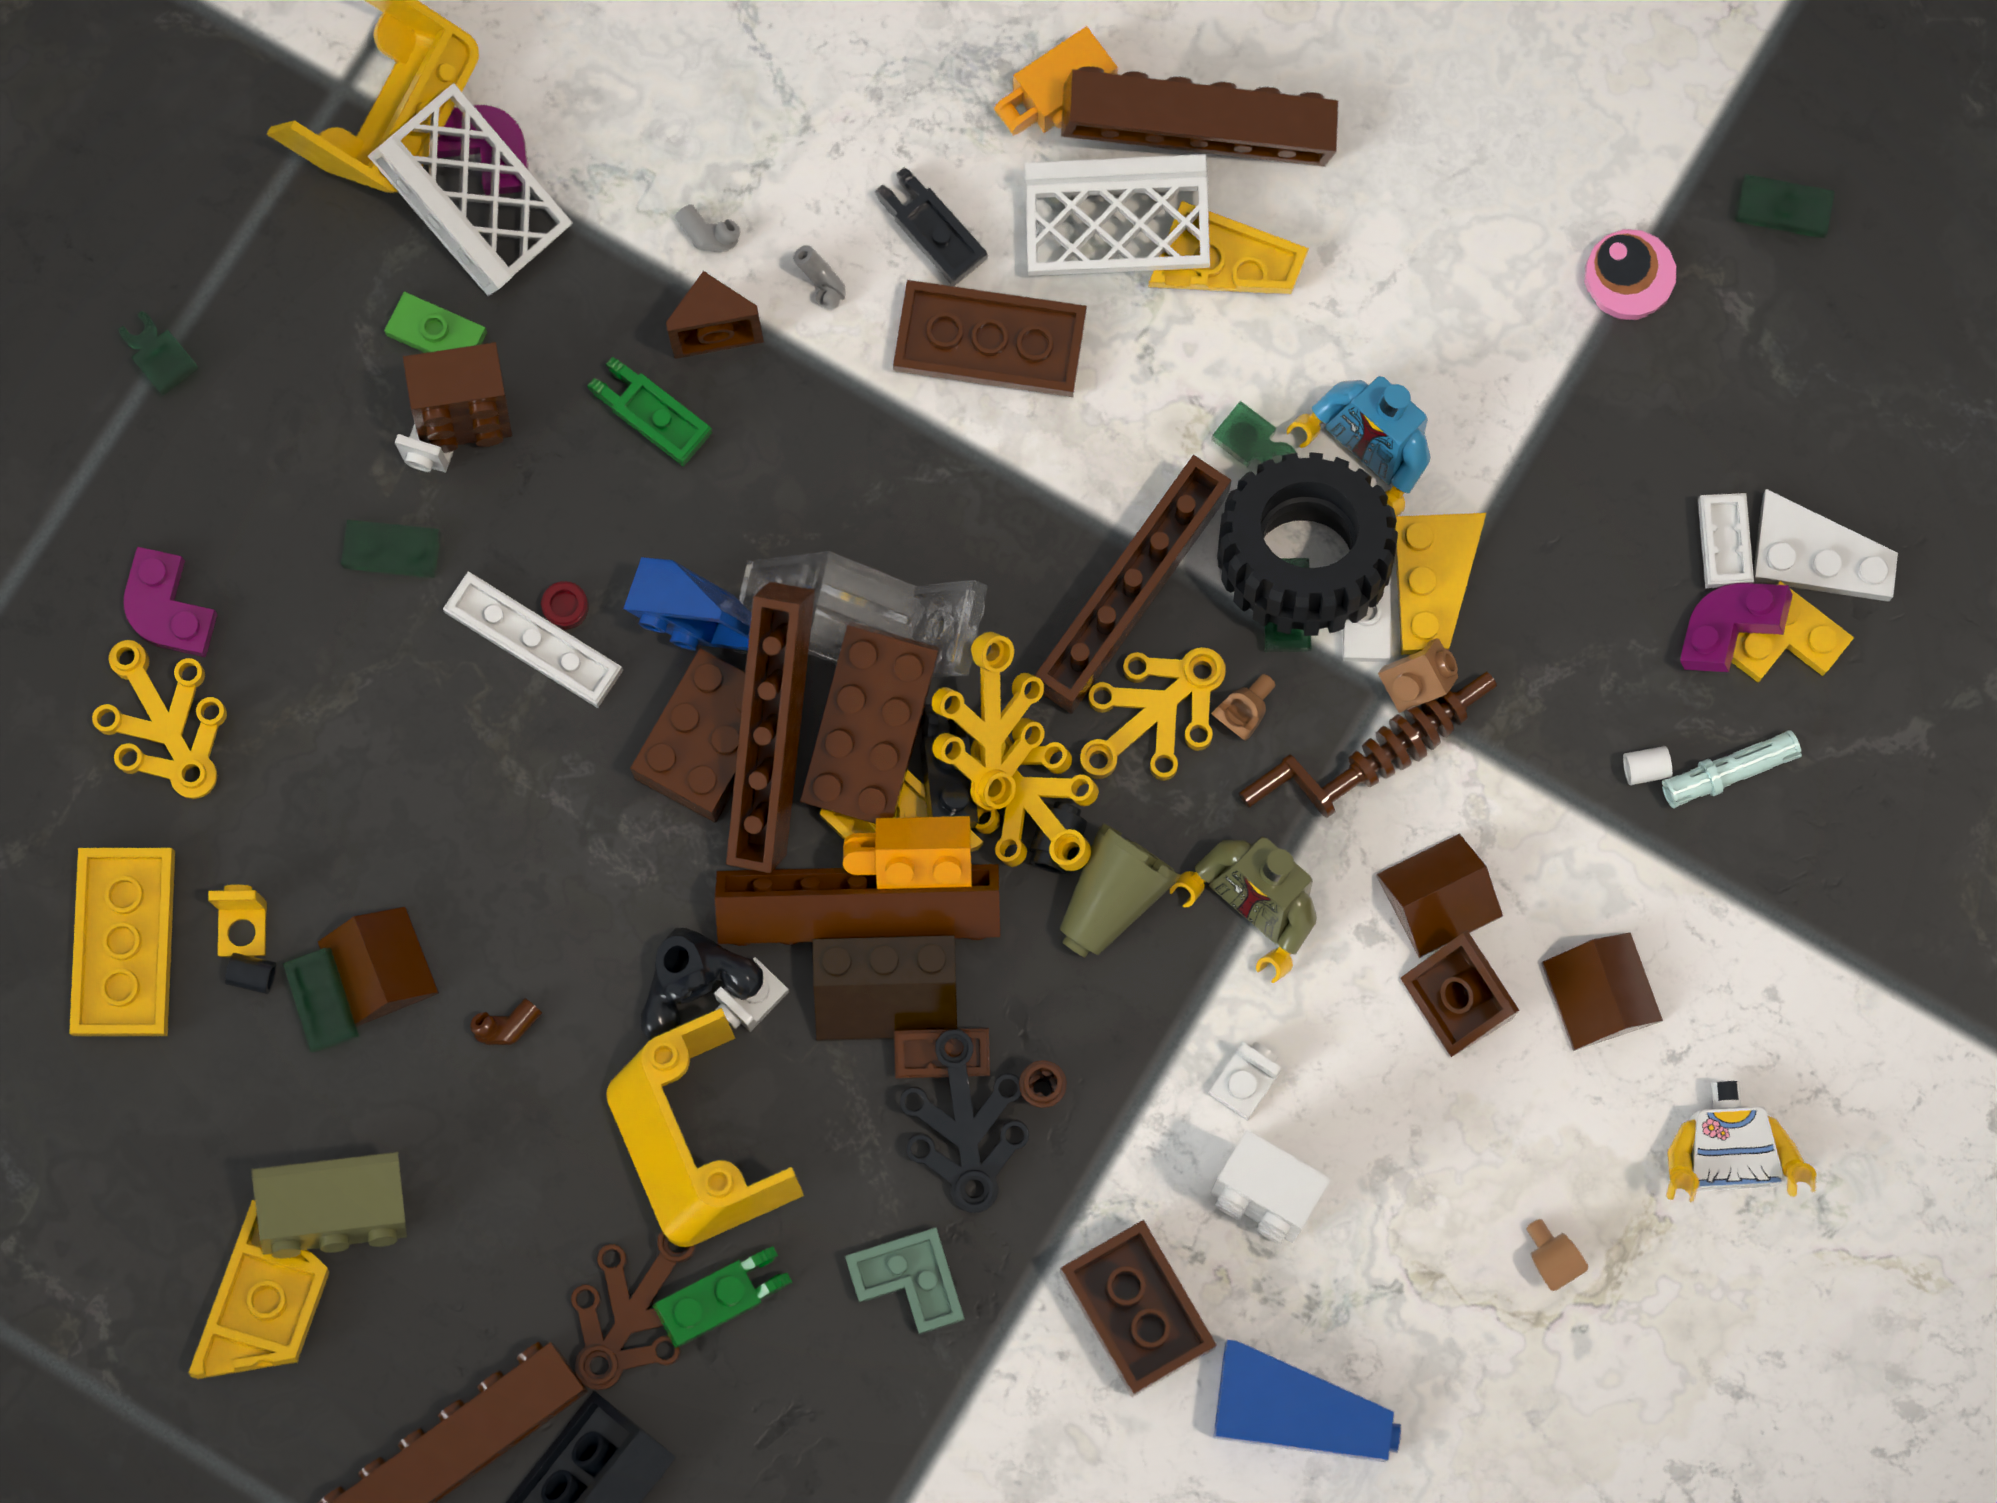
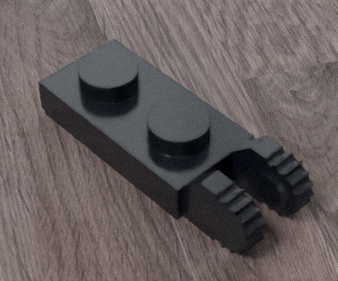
(934, 228)
(944, 785)

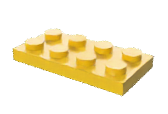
(122, 942)

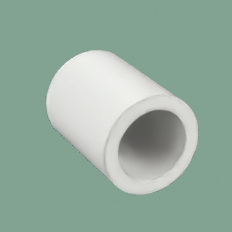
(1647, 765)

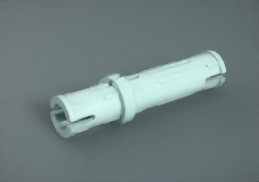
(1713, 776)

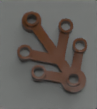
(629, 1317)

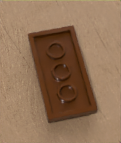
(989, 338)
(870, 723)

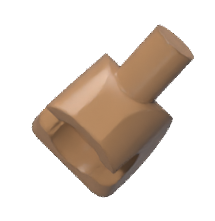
(1245, 707)
(1556, 1257)

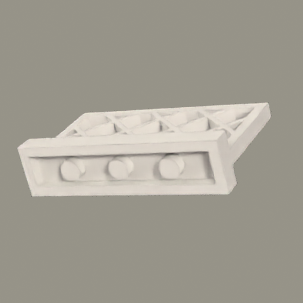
(1122, 177)
(447, 219)

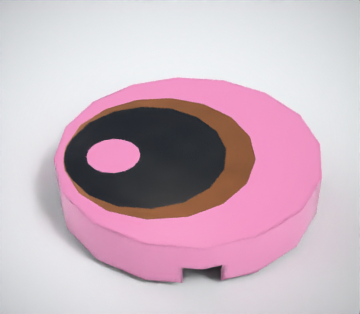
(1630, 274)

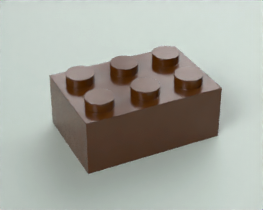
(458, 396)
(696, 738)
(1137, 1308)

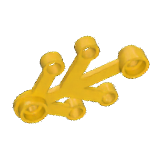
(1158, 708)
(165, 725)
(992, 726)
(1028, 798)

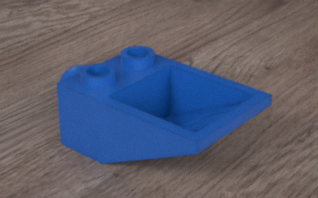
(687, 607)

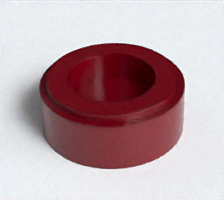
(565, 605)

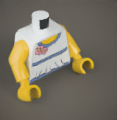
(1734, 1149)

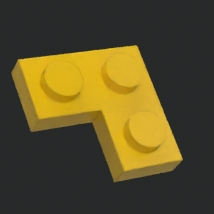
(1806, 634)

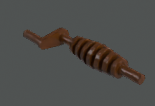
(1405, 737)

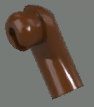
(504, 1029)

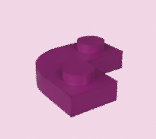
(507, 130)
(152, 607)
(1726, 612)

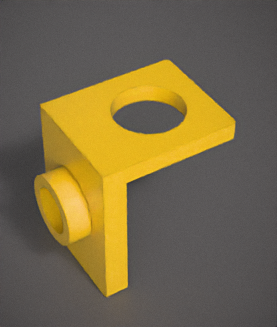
(237, 904)

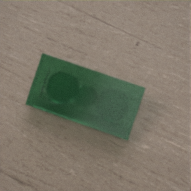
(390, 548)

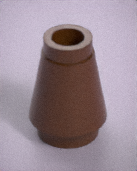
(1042, 1072)

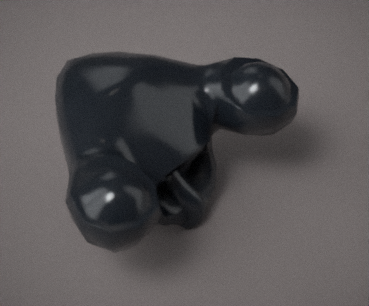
(687, 970)

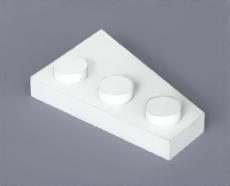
(1819, 554)

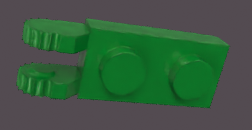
(653, 413)
(717, 1298)

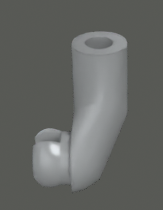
(707, 236)
(817, 269)

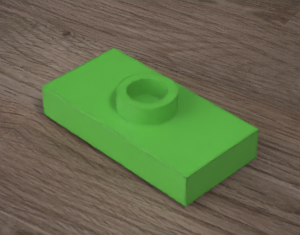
(431, 327)

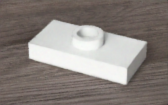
(1725, 539)
(1370, 637)

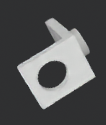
(422, 454)

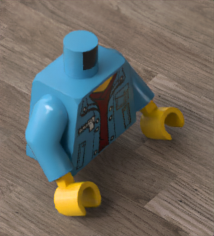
(1378, 428)

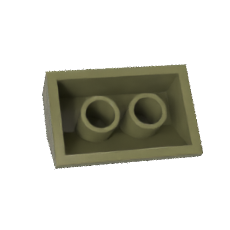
(329, 1204)

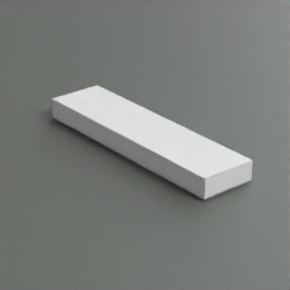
(533, 639)

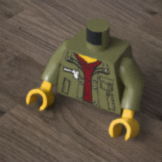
(1262, 887)

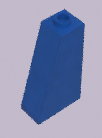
(1291, 1409)

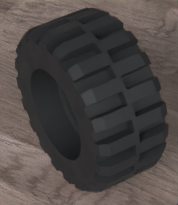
(1309, 492)

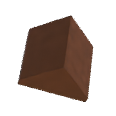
(712, 320)
(1441, 894)
(380, 963)
(1601, 990)
(1460, 994)

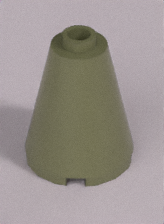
(1113, 891)

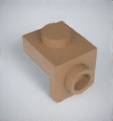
(1420, 676)

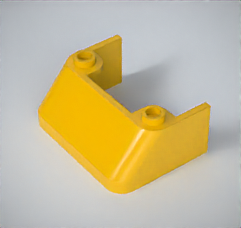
(428, 59)
(686, 1199)

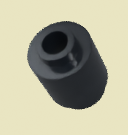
(1070, 818)

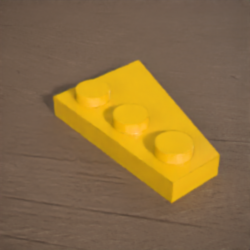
(1239, 259)
(1432, 574)

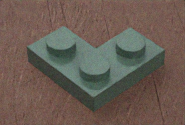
(913, 1265)

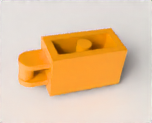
(1042, 82)
(913, 852)

